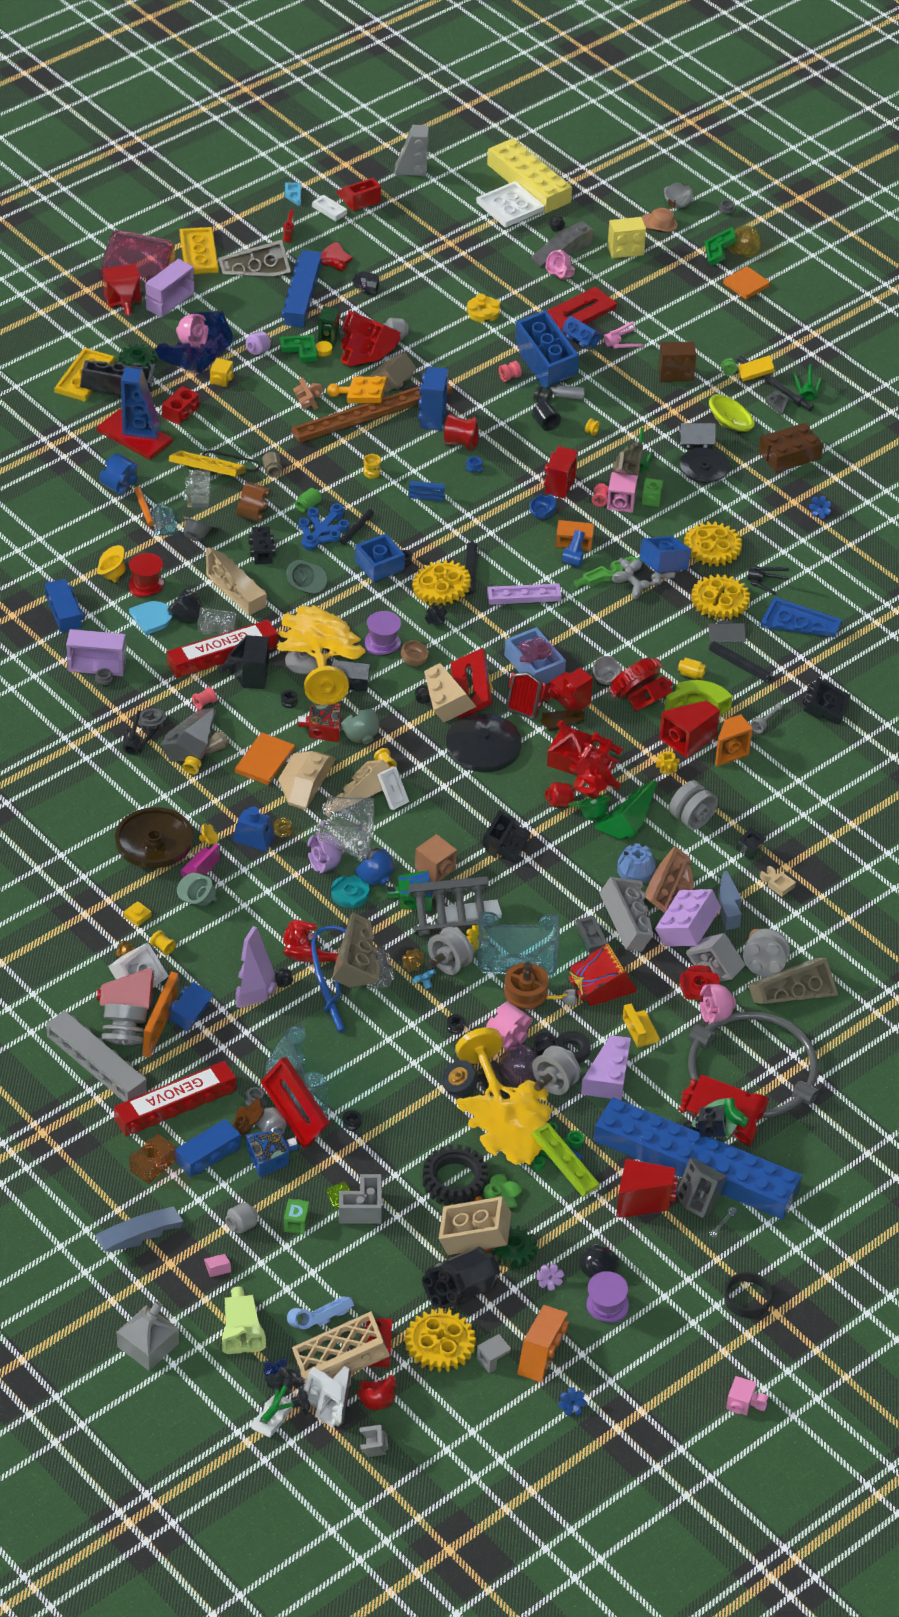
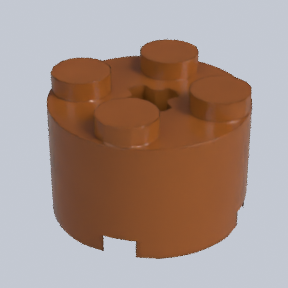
(253, 502)

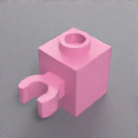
(743, 1396)

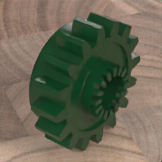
(137, 354)
(519, 1249)

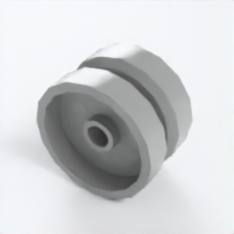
(693, 805)

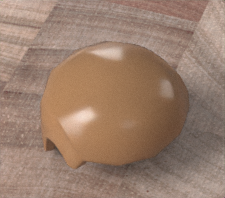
(414, 653)

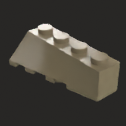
(799, 982)

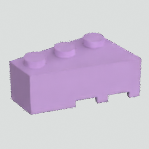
(608, 1070)

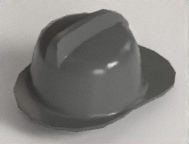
(196, 530)

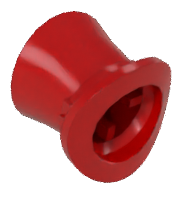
(461, 432)
(145, 575)

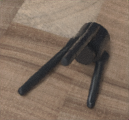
(758, 573)
(132, 743)

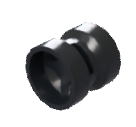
(543, 1041)

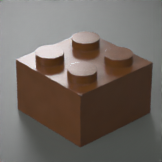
(677, 361)

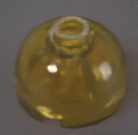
(748, 241)

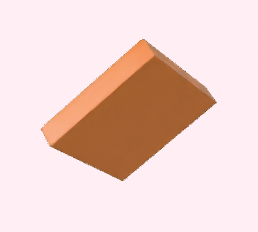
(746, 282)

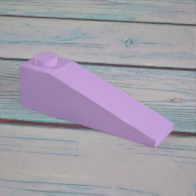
(256, 972)

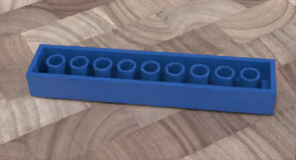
(672, 1145)

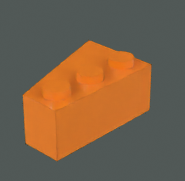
(542, 1342)

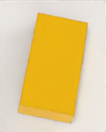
(756, 368)

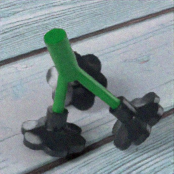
(281, 1383)

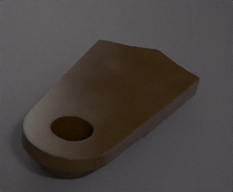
(550, 719)

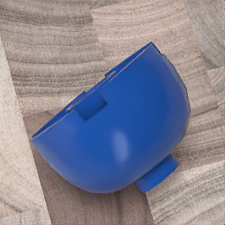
(377, 869)

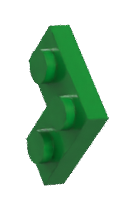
(716, 245)
(303, 344)

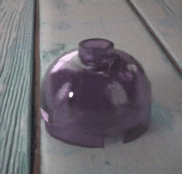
(517, 1064)

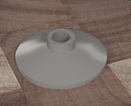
(301, 662)

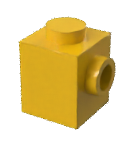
(221, 372)

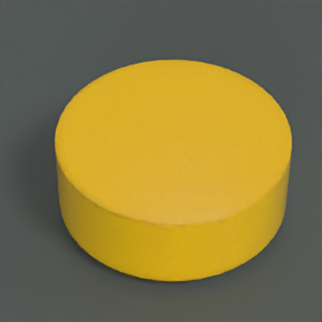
(323, 348)

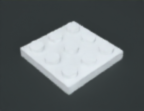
(510, 204)

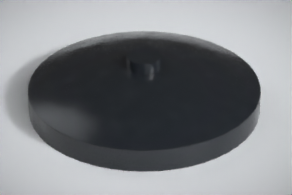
(483, 743)

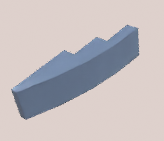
(135, 1230)

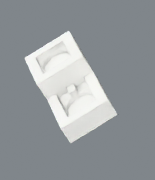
(276, 1421)

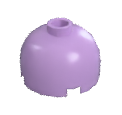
(323, 856)

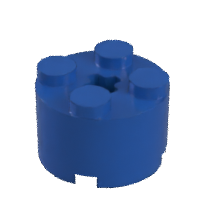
(119, 474)

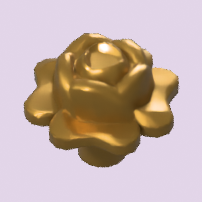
(123, 948)
(413, 960)

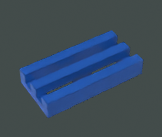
(426, 491)

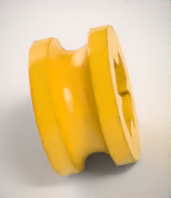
(592, 427)
(191, 765)

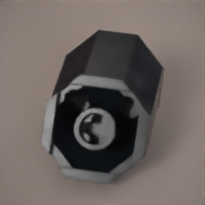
(460, 1278)

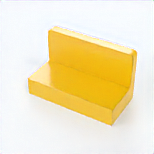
(639, 1026)

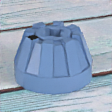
(636, 863)

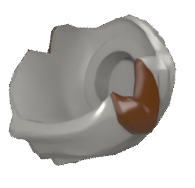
(678, 195)

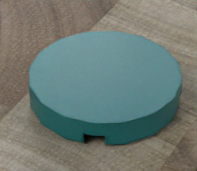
(350, 891)

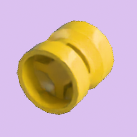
(372, 466)

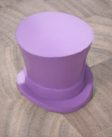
(383, 633)
(607, 1297)

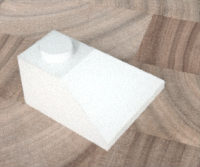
(136, 961)

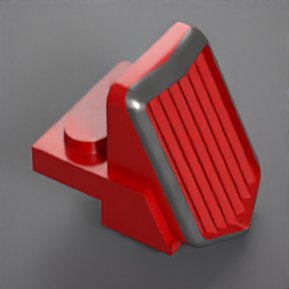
(526, 694)

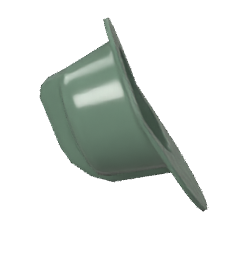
(306, 576)
(196, 889)

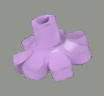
(550, 1276)

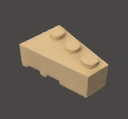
(445, 694)

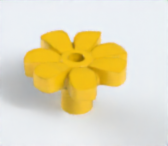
(473, 936)

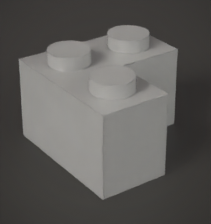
(717, 954)
(362, 1205)

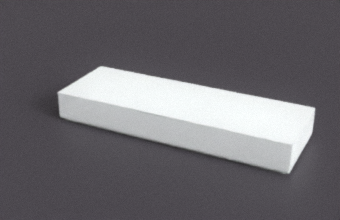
(471, 912)

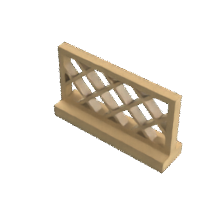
(355, 1359)

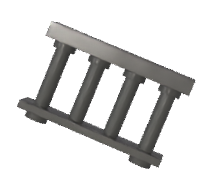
(438, 889)

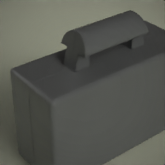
(727, 632)

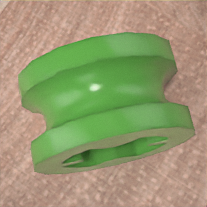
(733, 367)

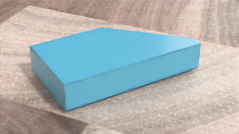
(293, 192)

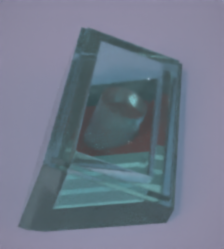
(164, 520)

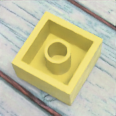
(626, 237)

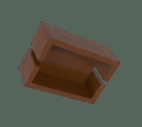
(790, 447)

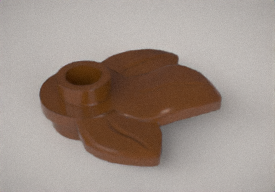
(247, 1117)

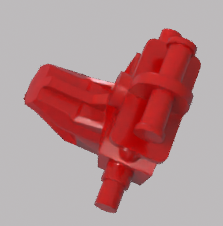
(594, 767)

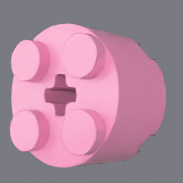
(511, 1024)

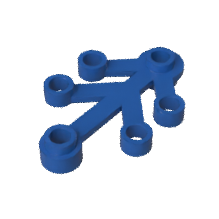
(311, 541)

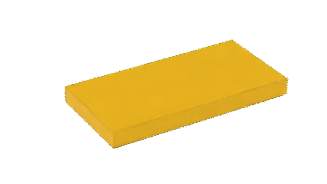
(199, 249)
(70, 382)
(207, 463)

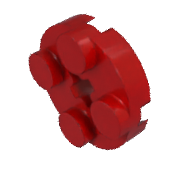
(691, 976)

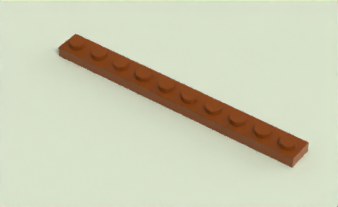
(358, 414)

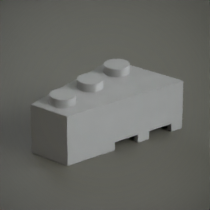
(414, 154)

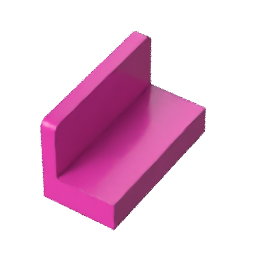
(202, 861)

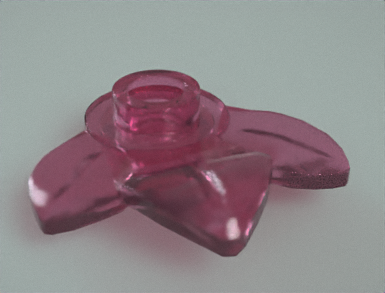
(534, 649)

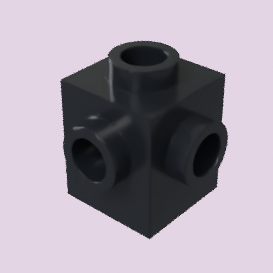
(711, 1121)

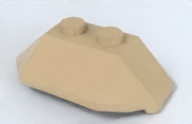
(304, 777)

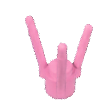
(614, 337)

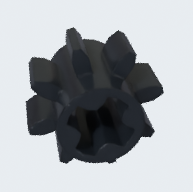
(435, 615)

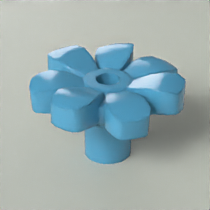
(425, 978)

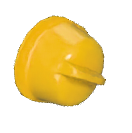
(112, 564)

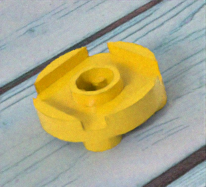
(483, 308)

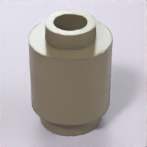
(272, 464)

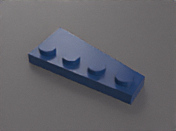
(796, 618)

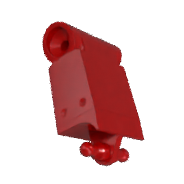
(708, 1090)

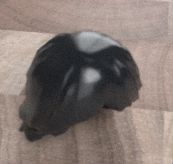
(186, 607)
(598, 1259)

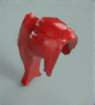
(298, 946)

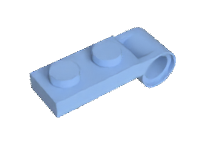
(320, 1316)

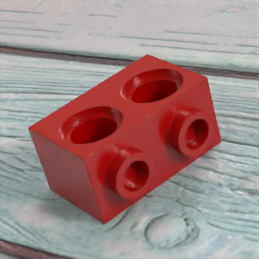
(180, 405)

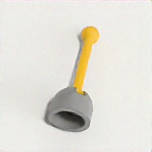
(568, 997)

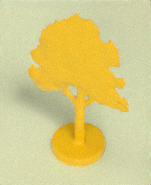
(316, 630)
(509, 1120)

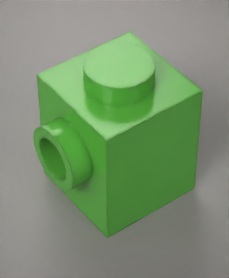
(652, 492)

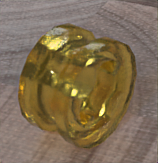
(282, 822)

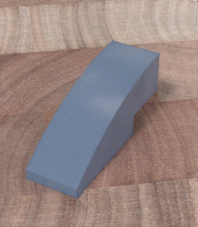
(730, 903)

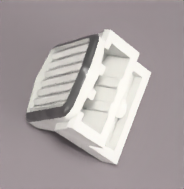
(328, 1394)

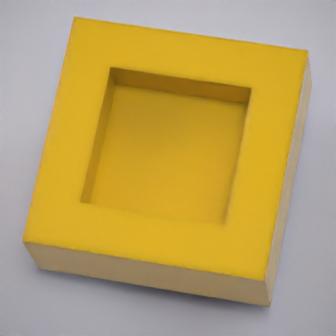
(137, 914)

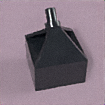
(249, 661)

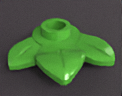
(501, 1187)

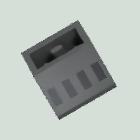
(700, 1188)

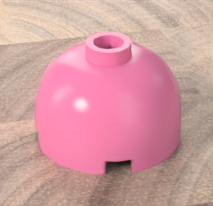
(192, 330)
(717, 1003)

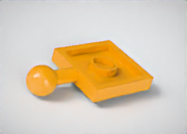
(361, 389)

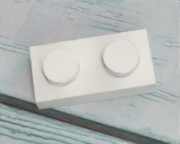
(329, 208)
(393, 788)

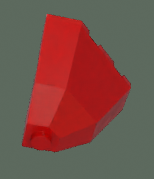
(366, 340)

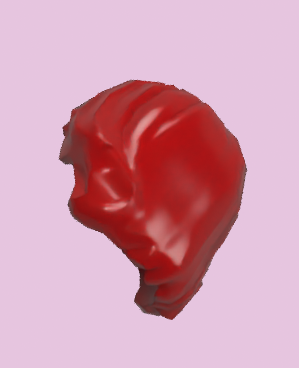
(377, 1394)

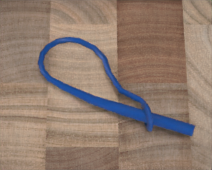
(330, 1001)

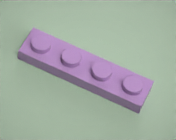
(524, 594)

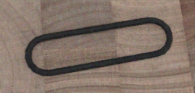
(234, 456)

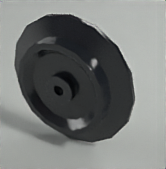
(704, 465)

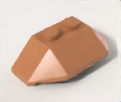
(670, 877)

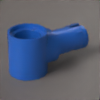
(573, 554)

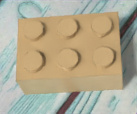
(475, 1225)

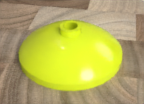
(730, 413)

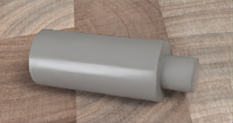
(569, 392)

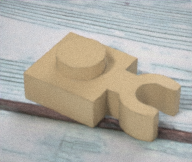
(779, 882)

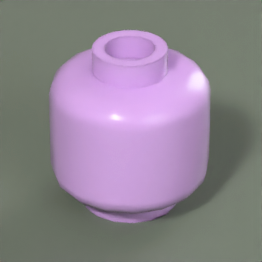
(258, 343)

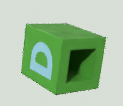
(296, 1216)

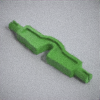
(601, 573)

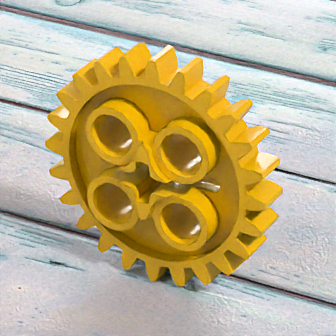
(713, 543)
(441, 582)
(730, 603)
(436, 1333)

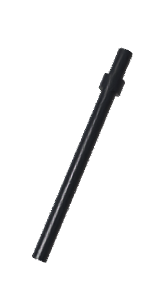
(797, 398)

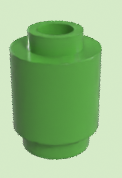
(308, 499)

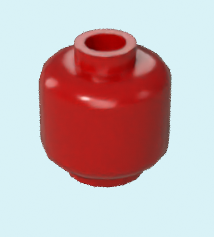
(559, 795)

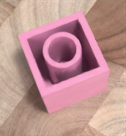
(622, 492)

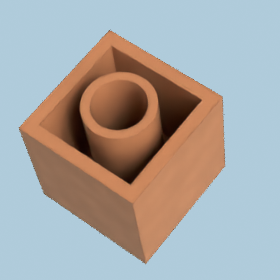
(436, 857)

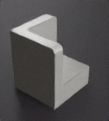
(490, 1351)

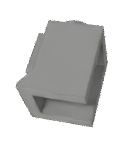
(376, 1441)

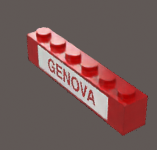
(215, 650)
(174, 1098)

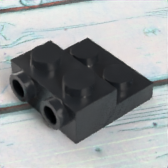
(825, 701)

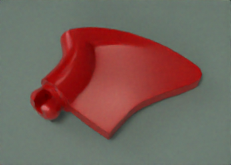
(288, 227)
(335, 257)

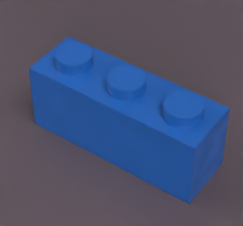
(63, 605)
(207, 1148)

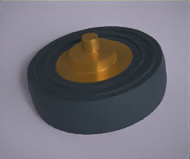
(459, 1078)

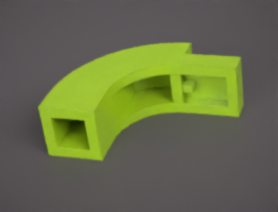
(698, 691)

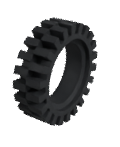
(454, 1156)

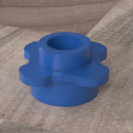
(474, 464)

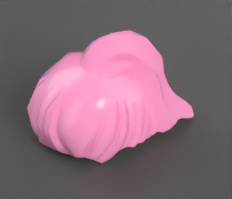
(559, 265)

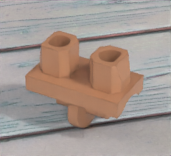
(314, 390)

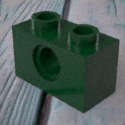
(329, 325)

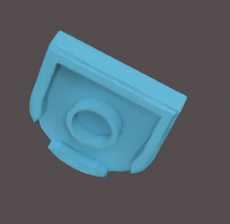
(151, 616)

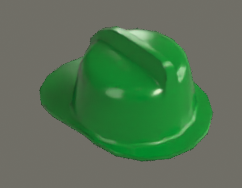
(591, 808)

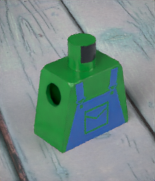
(401, 890)

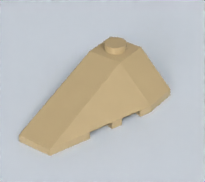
(365, 780)

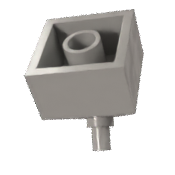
(148, 1336)

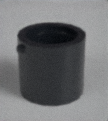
(546, 415)

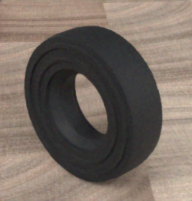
(577, 1038)

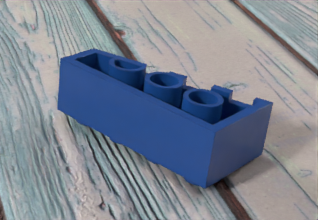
(138, 409)

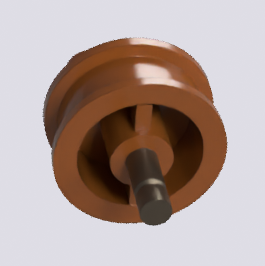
(526, 985)

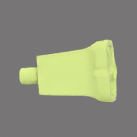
(242, 1325)

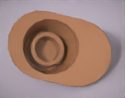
(660, 219)

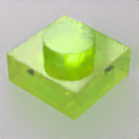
(333, 1193)

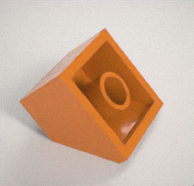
(733, 740)

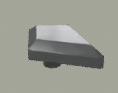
(777, 401)

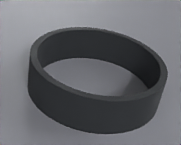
(746, 1312)

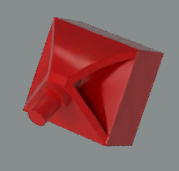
(122, 286)
(567, 740)

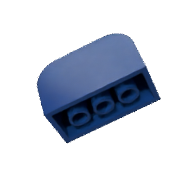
(546, 349)

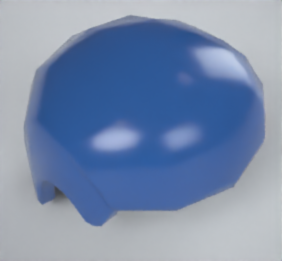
(543, 507)

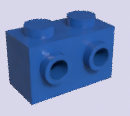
(190, 1006)

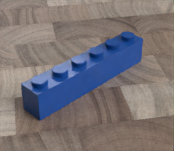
(302, 288)

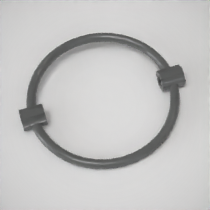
(802, 1091)

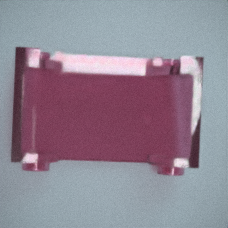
(147, 252)

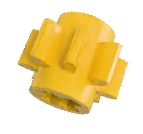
(667, 762)

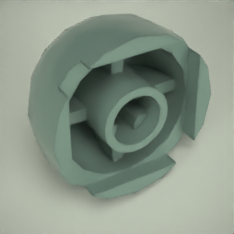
(361, 727)

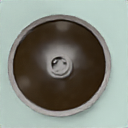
(154, 837)

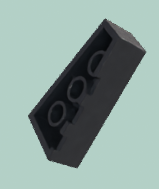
(107, 378)

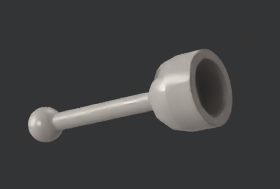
(759, 724)

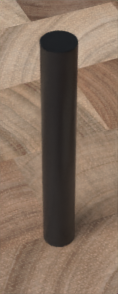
(356, 527)

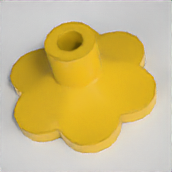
(208, 835)

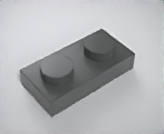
(591, 933)

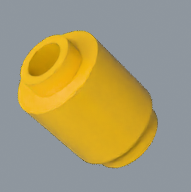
(692, 668)

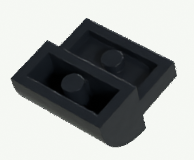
(505, 837)

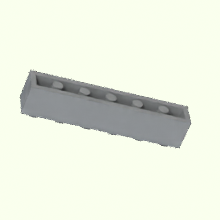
(96, 1057)

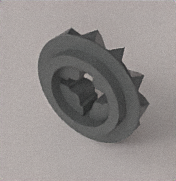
(148, 714)

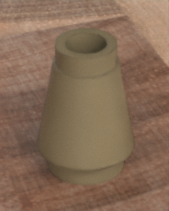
(217, 742)

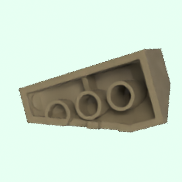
(257, 261)

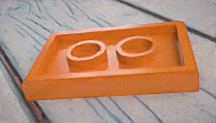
(264, 758)

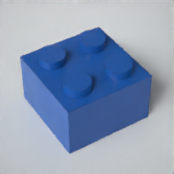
(665, 554)
(379, 557)

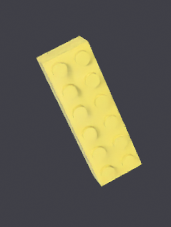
(518, 164)

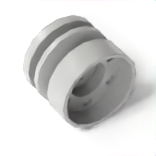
(124, 1024)

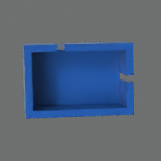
(433, 398)

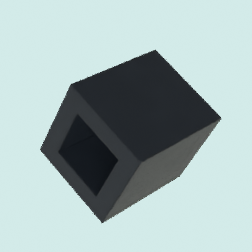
(750, 843)

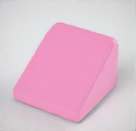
(218, 1265)

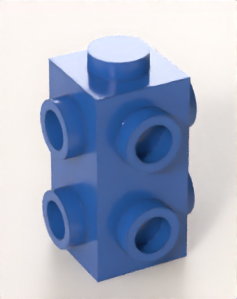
(577, 330)

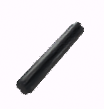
(471, 562)
(740, 661)

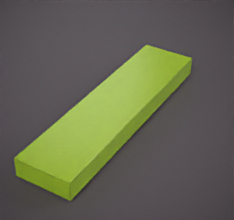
(565, 1160)

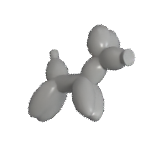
(627, 575)

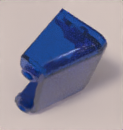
(195, 358)

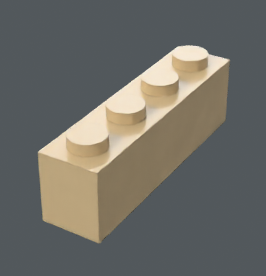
(234, 582)

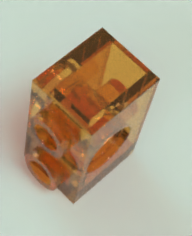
(152, 1158)

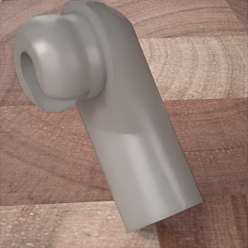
(657, 577)

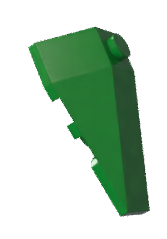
(629, 814)

